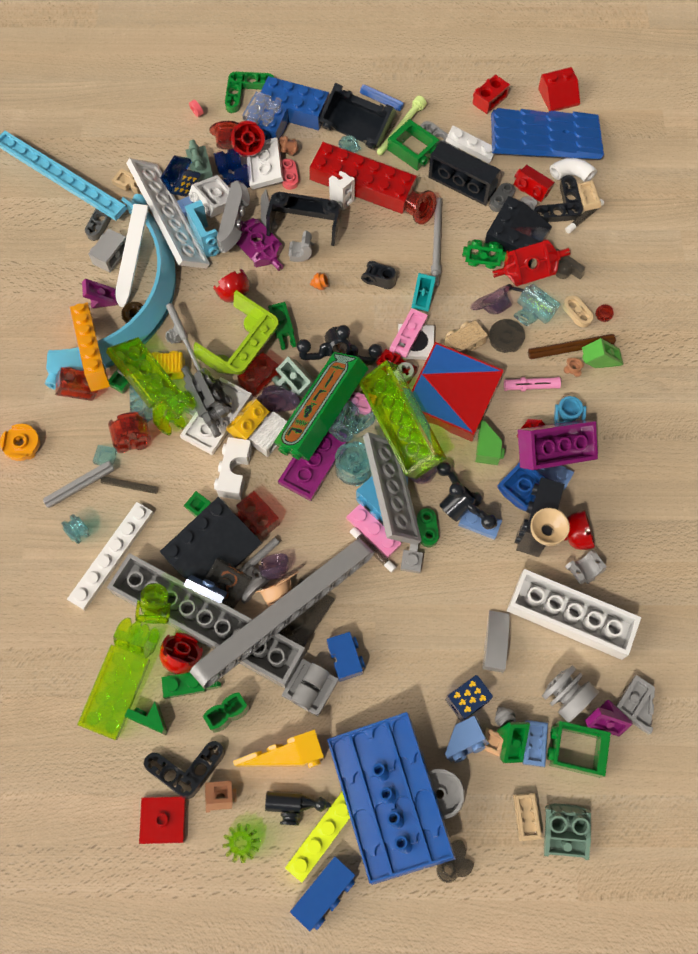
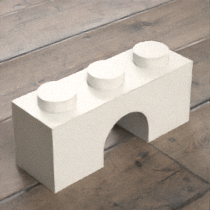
(235, 453)

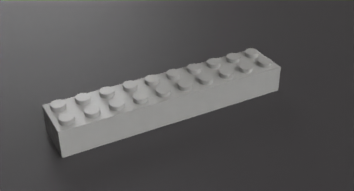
(207, 619)

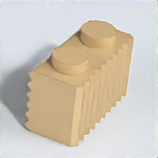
(467, 338)

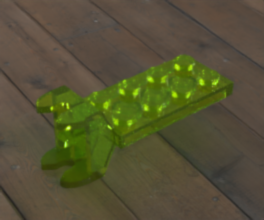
(152, 384)
(119, 678)

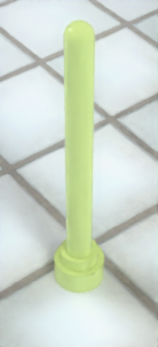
(417, 105)

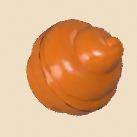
(320, 281)

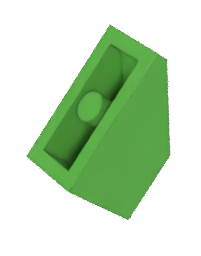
(602, 354)
(488, 446)

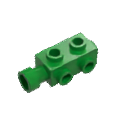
(482, 255)

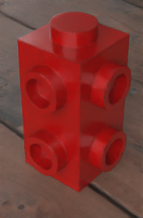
(533, 183)

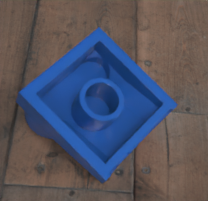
(518, 486)

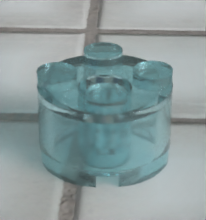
(345, 464)

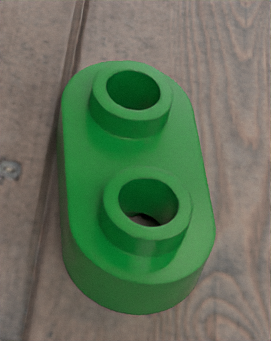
(427, 526)

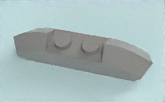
(230, 225)

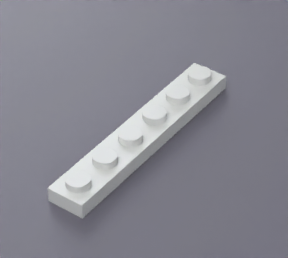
(110, 556)

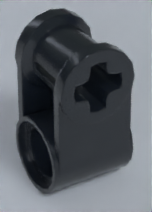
(379, 275)

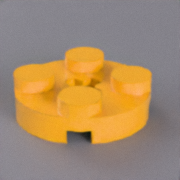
(24, 451)

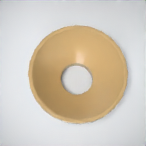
(554, 519)

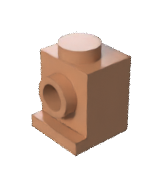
(219, 789)

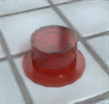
(222, 132)
(421, 206)

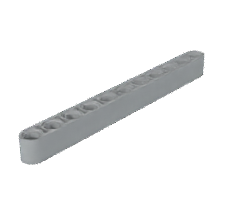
(280, 614)

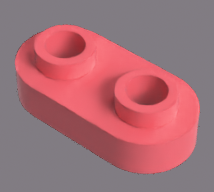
(289, 171)

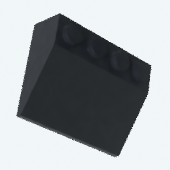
(209, 536)

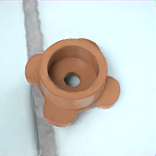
(577, 363)

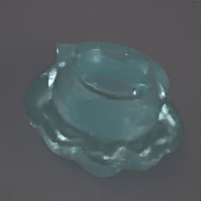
(349, 143)

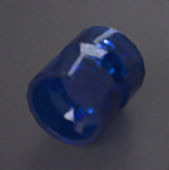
(227, 161)

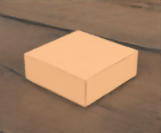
(495, 742)

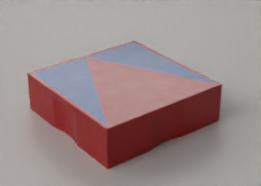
(455, 390)

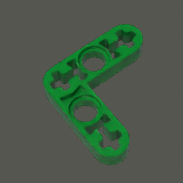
(239, 85)

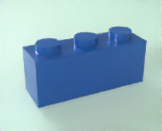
(323, 894)

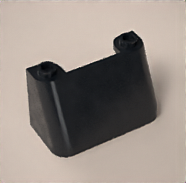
(357, 117)

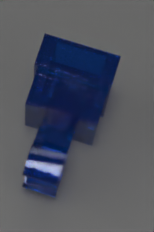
(240, 174)

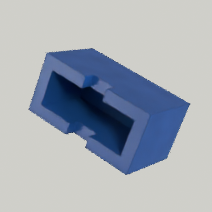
(344, 650)

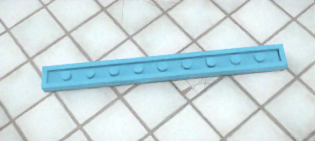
(62, 176)

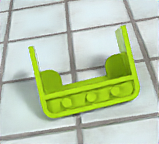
(259, 324)

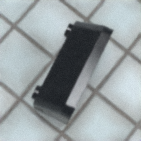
(304, 206)

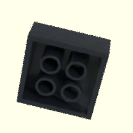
(517, 226)
(546, 495)

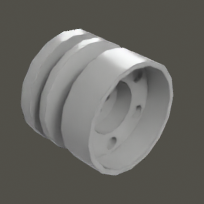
(570, 693)

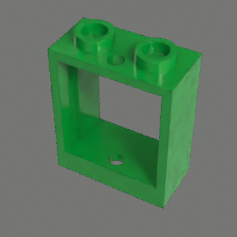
(409, 129)
(601, 749)

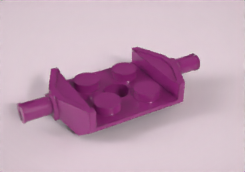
(261, 252)

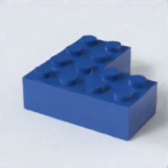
(298, 106)

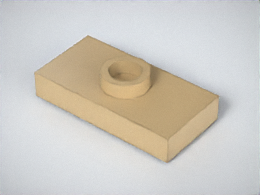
(589, 195)
(527, 817)

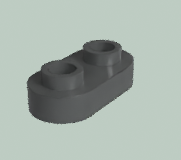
(501, 195)

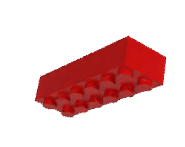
(373, 180)

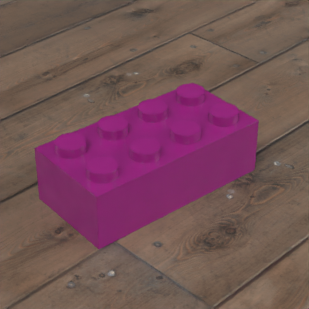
(557, 444)

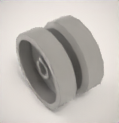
(453, 791)

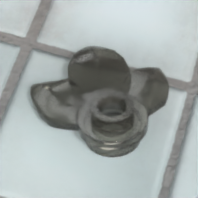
(460, 866)

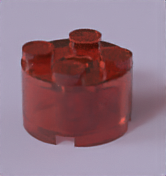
(129, 432)

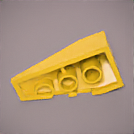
(298, 751)

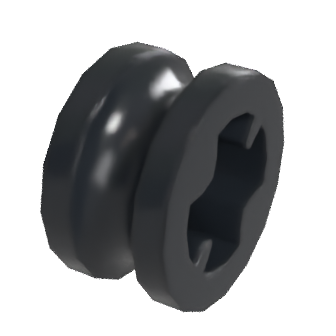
(289, 819)

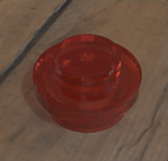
(604, 313)

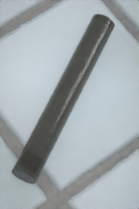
(129, 485)

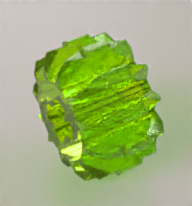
(236, 849)

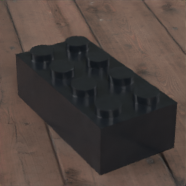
(463, 173)

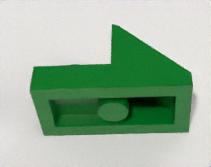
(153, 720)
(514, 741)

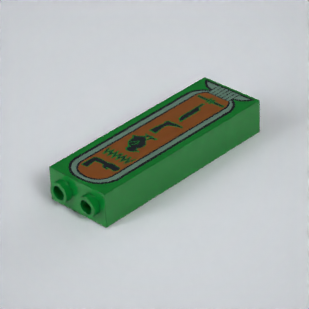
(321, 406)

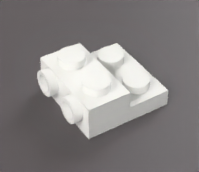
(212, 193)

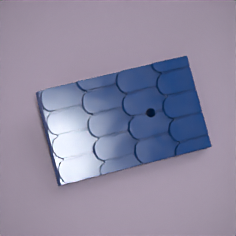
(546, 133)
(389, 780)

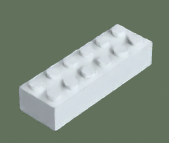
(574, 614)

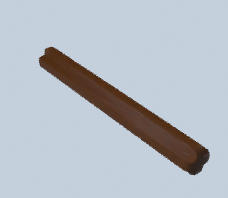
(566, 347)

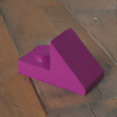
(99, 294)
(609, 719)

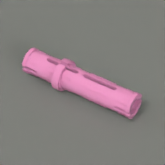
(552, 383)

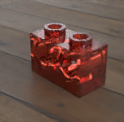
(262, 377)
(76, 387)
(261, 512)

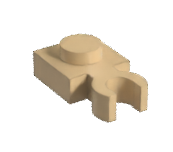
(125, 180)

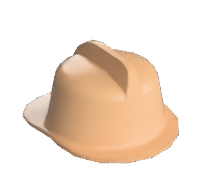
(278, 590)

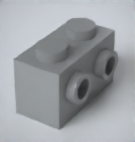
(108, 250)

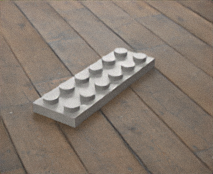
(391, 491)

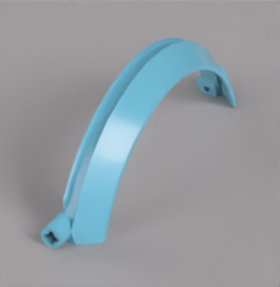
(148, 318)

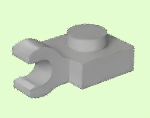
(411, 559)

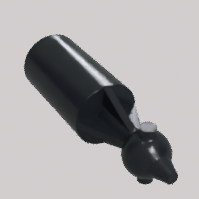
(292, 802)

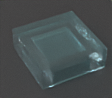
(104, 454)

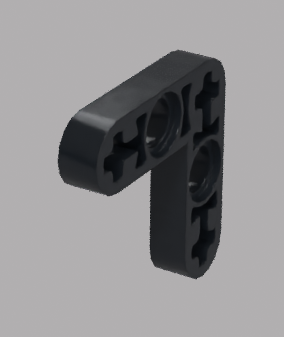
(568, 206)
(189, 776)

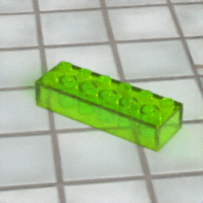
(402, 420)

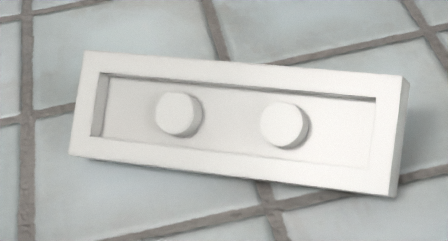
(470, 144)

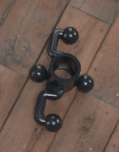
(332, 337)
(462, 499)

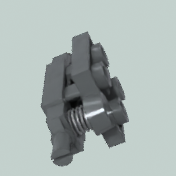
(208, 397)

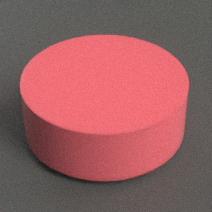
(196, 108)

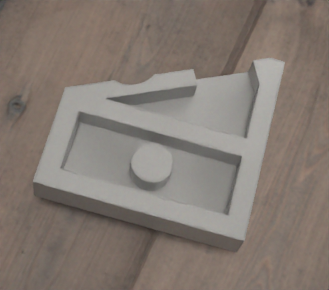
(638, 703)

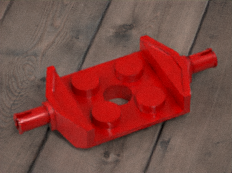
(517, 260)

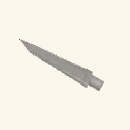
(264, 207)

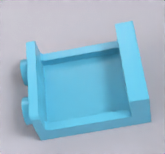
(197, 222)

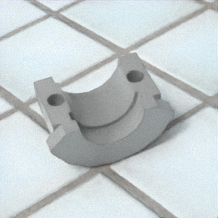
(301, 250)
(587, 567)
(255, 584)

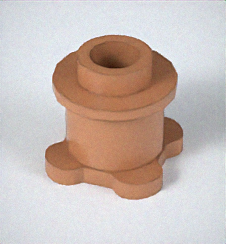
(288, 146)

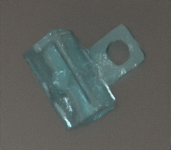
(536, 306)
(349, 423)

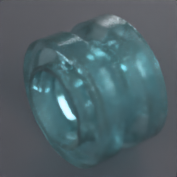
(75, 529)

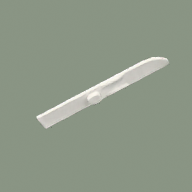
(131, 253)

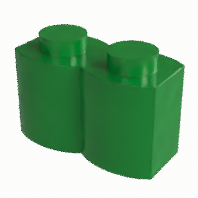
(221, 715)

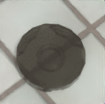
(506, 335)

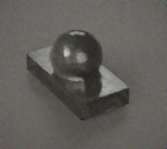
(569, 266)

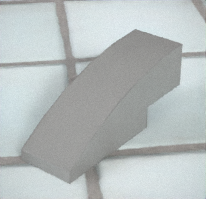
(496, 642)

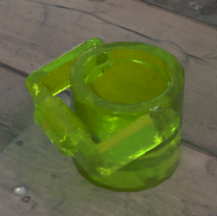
(153, 605)

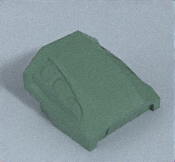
(567, 831)

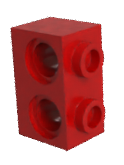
(490, 93)

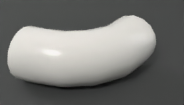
(573, 167)

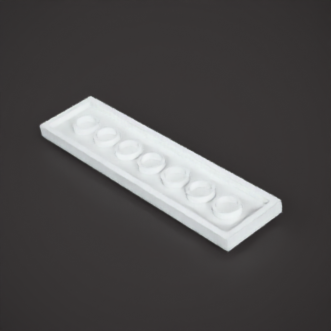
(168, 215)

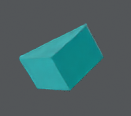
(423, 292)

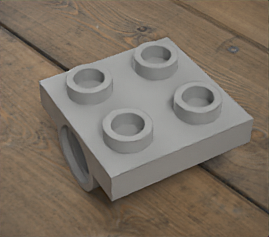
(310, 687)

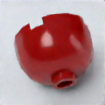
(247, 138)
(230, 284)
(579, 533)
(179, 653)

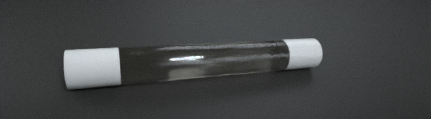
(580, 219)
(377, 554)

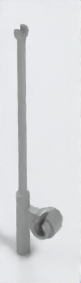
(179, 334)

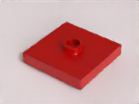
(162, 820)

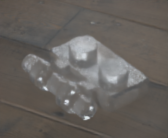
(257, 107)

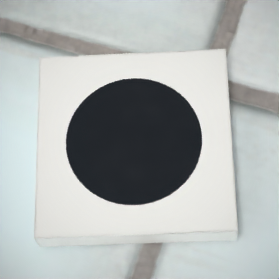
(422, 345)

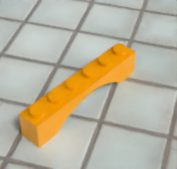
(88, 347)

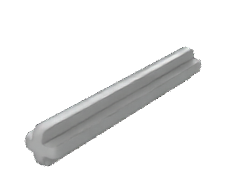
(78, 484)

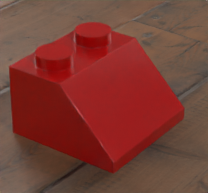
(560, 89)

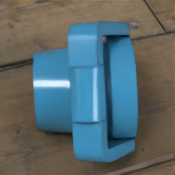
(569, 410)

